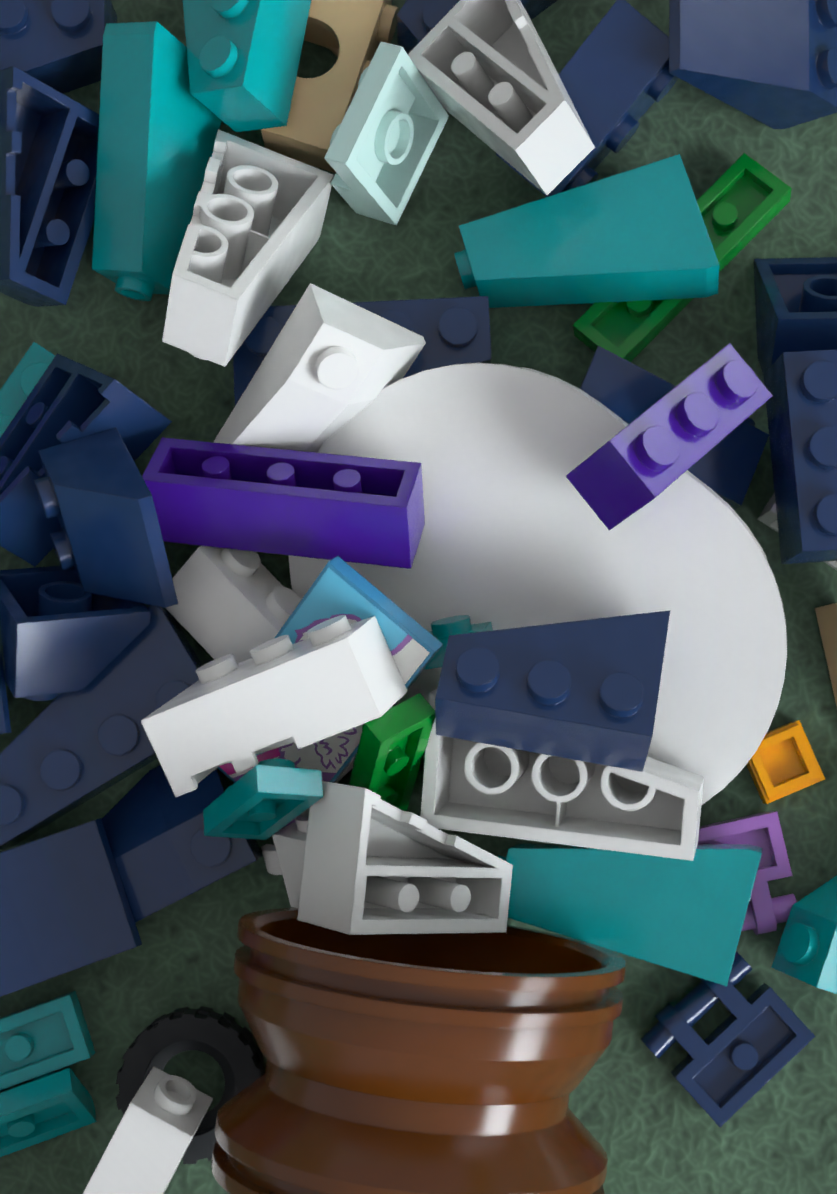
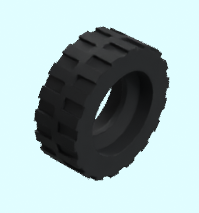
(200, 1031)

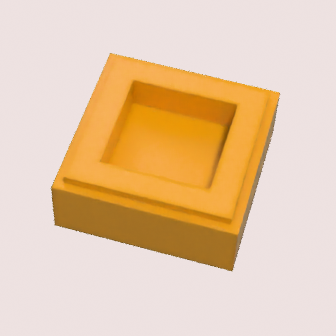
(784, 763)

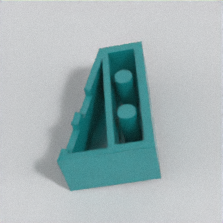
(245, 58)

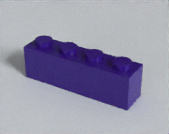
(287, 501)

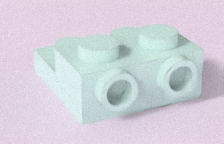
(385, 136)

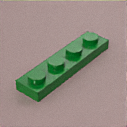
(733, 215)

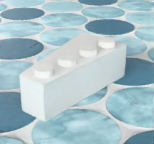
(560, 799)

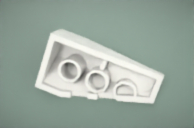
(319, 374)

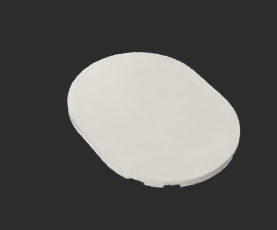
(526, 550)

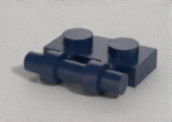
(739, 1053)

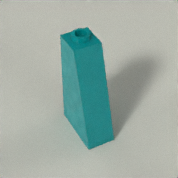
(148, 157)
(595, 244)
(640, 904)

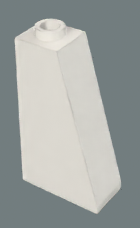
(150, 1137)

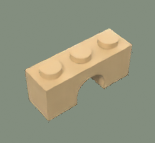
(320, 103)

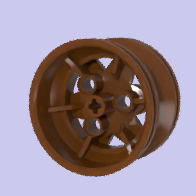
(416, 1061)

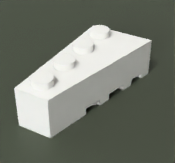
(242, 245)

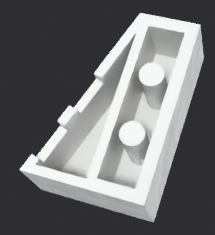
(504, 88)
(275, 700)
(394, 873)

